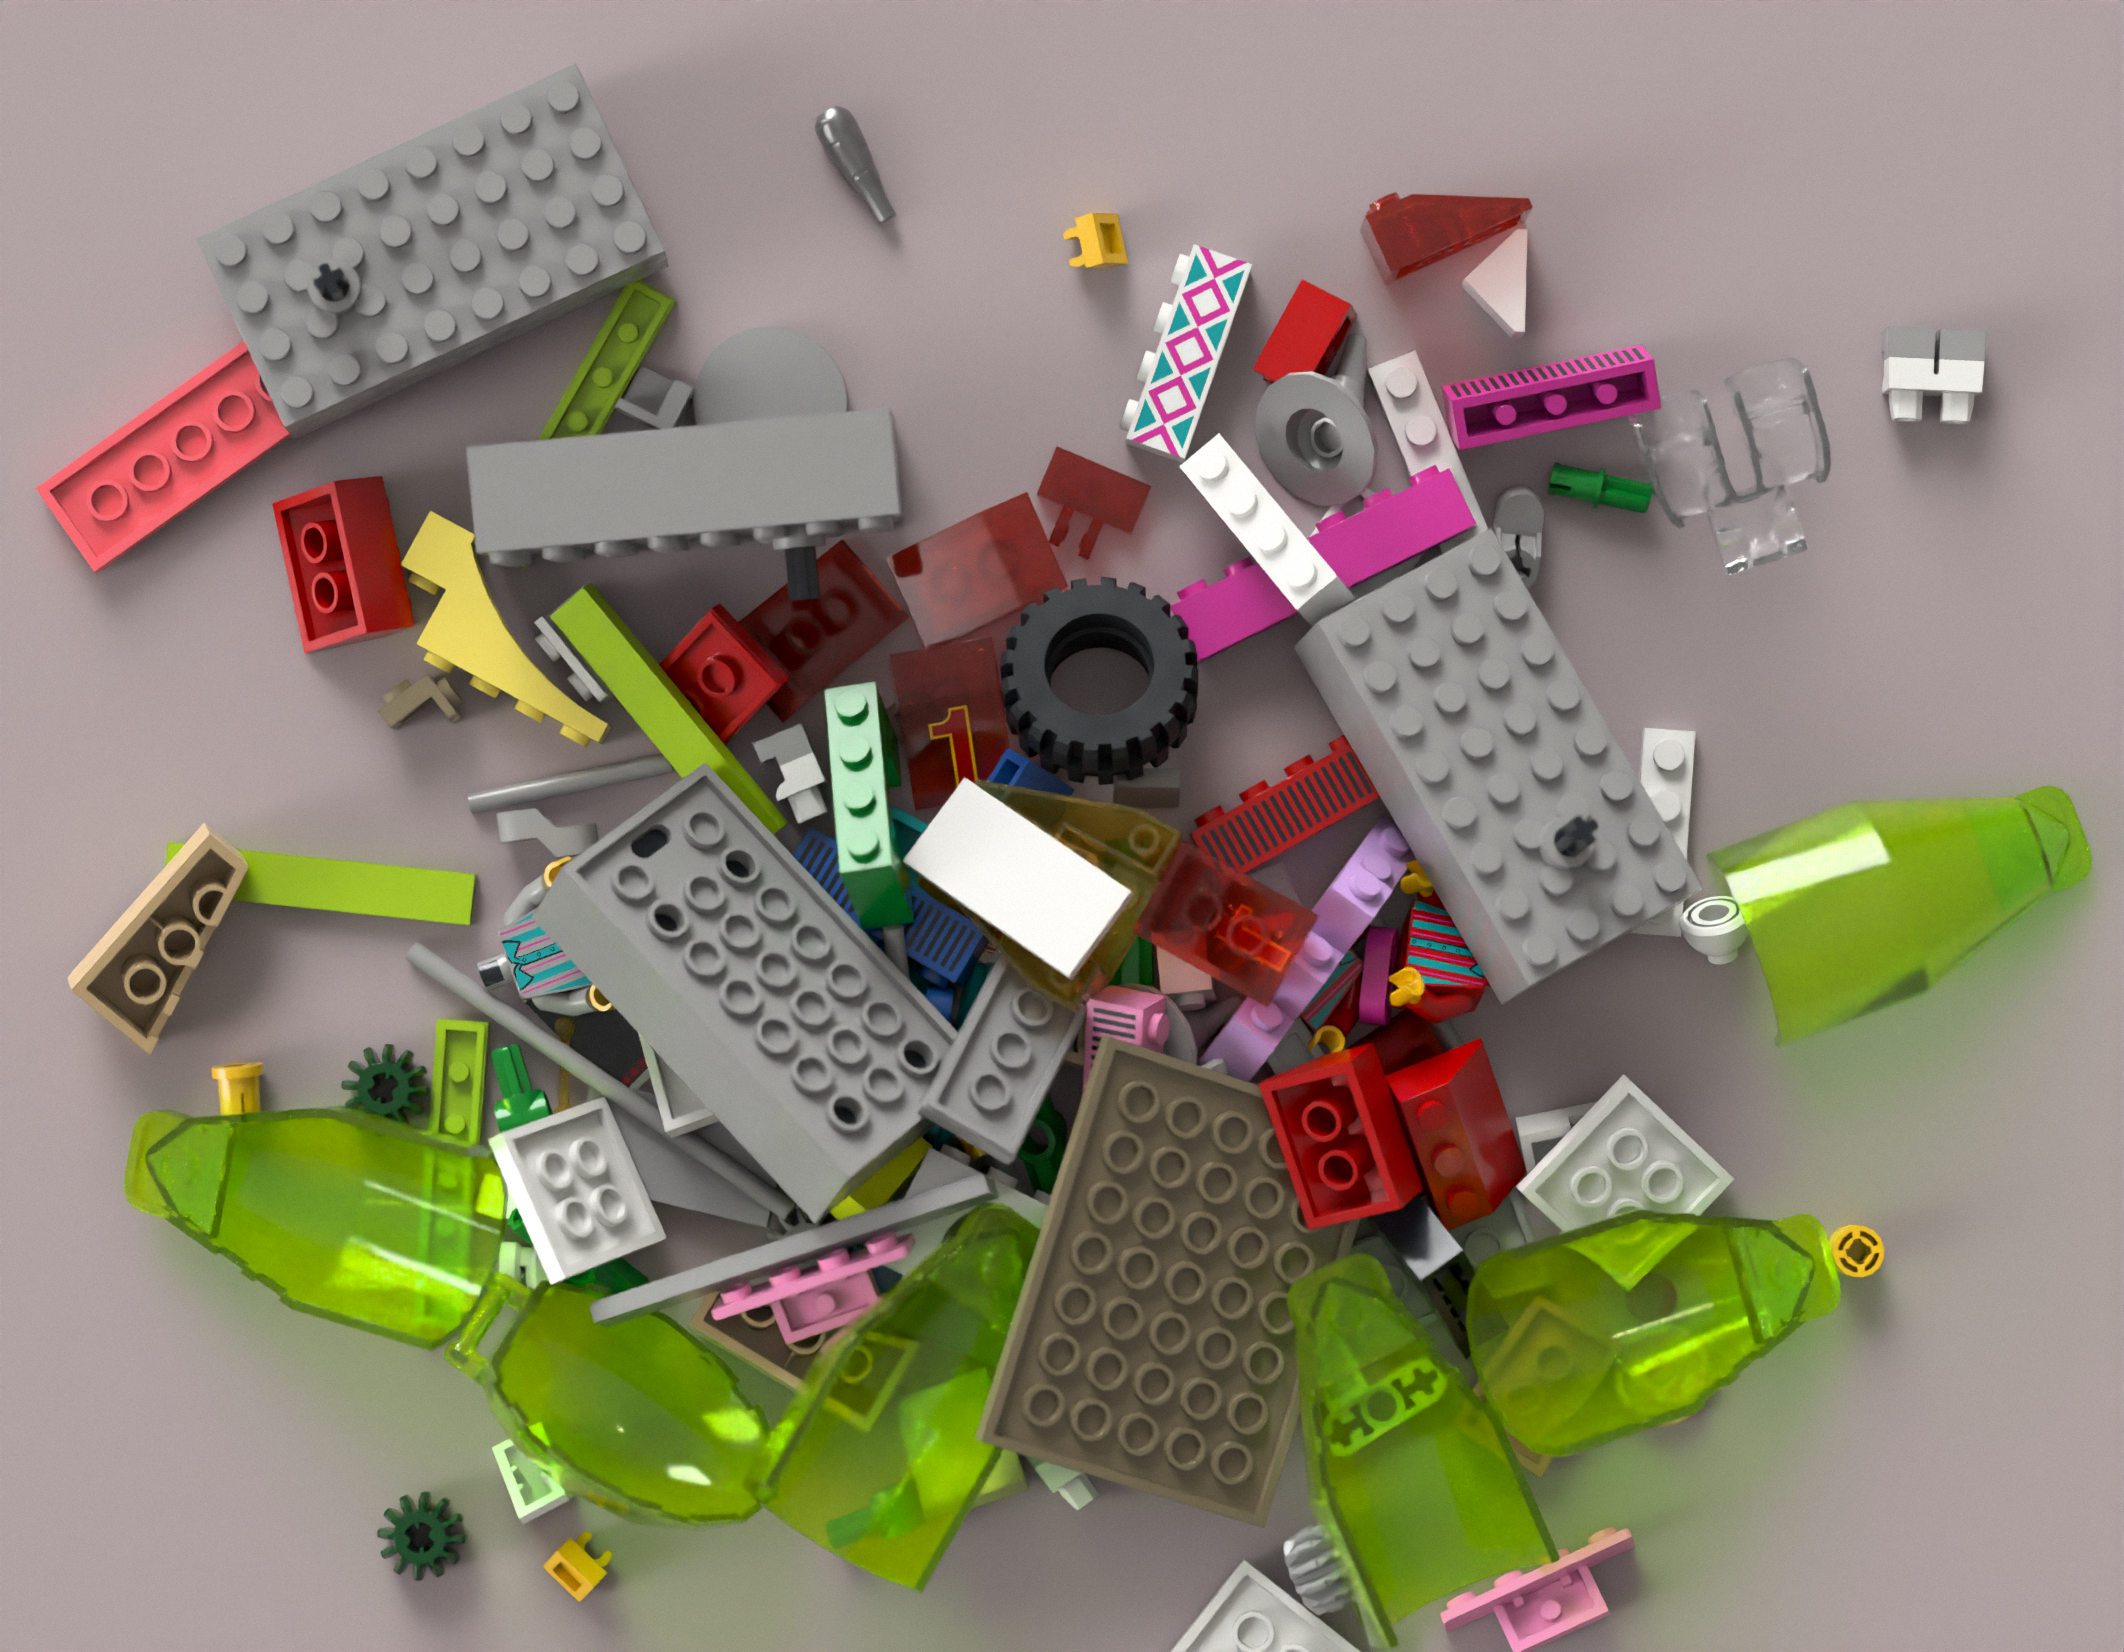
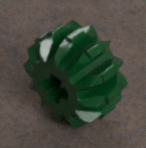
(369, 1081)
(404, 1537)

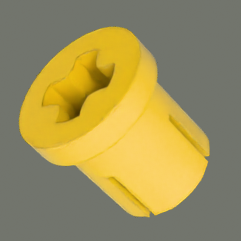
(238, 1086)

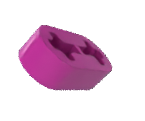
(1379, 964)

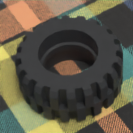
(1099, 619)

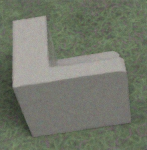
(656, 400)

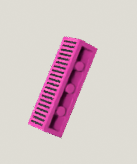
(1551, 397)

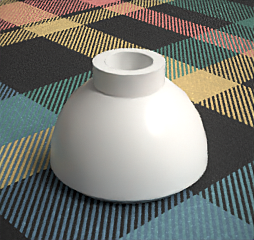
(1714, 928)

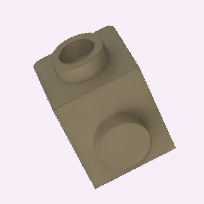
(408, 700)

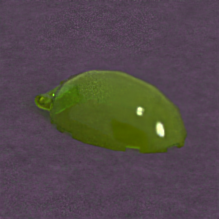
(619, 1411)

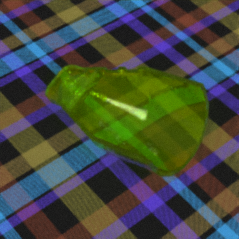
(1893, 895)
(332, 1211)
(1637, 1319)
(885, 1423)
(1401, 1453)

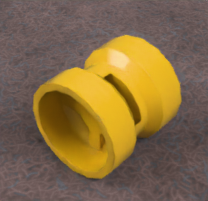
(1848, 1250)

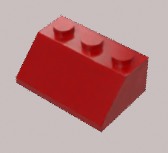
(343, 563)
(1458, 1133)
(1341, 1137)

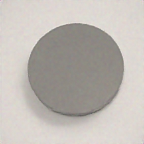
(768, 376)

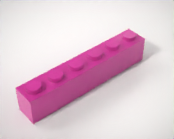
(1354, 547)

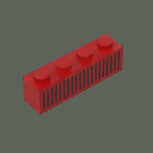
(1288, 812)

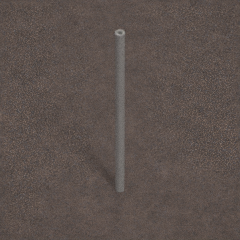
(598, 1079)

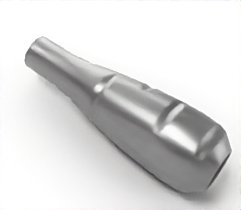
(850, 152)

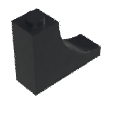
(1432, 1262)

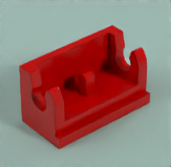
(1306, 334)

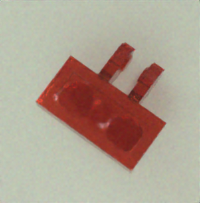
(1093, 492)

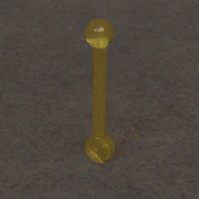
(564, 1027)

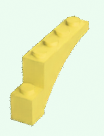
(473, 635)

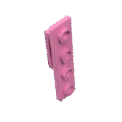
(820, 1295)
(1547, 1600)

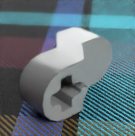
(1520, 514)
(534, 825)

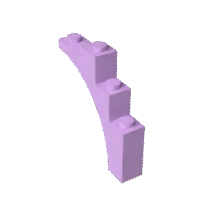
(1343, 916)

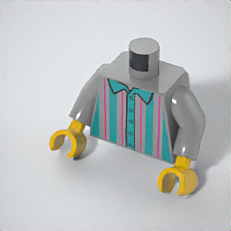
(536, 961)

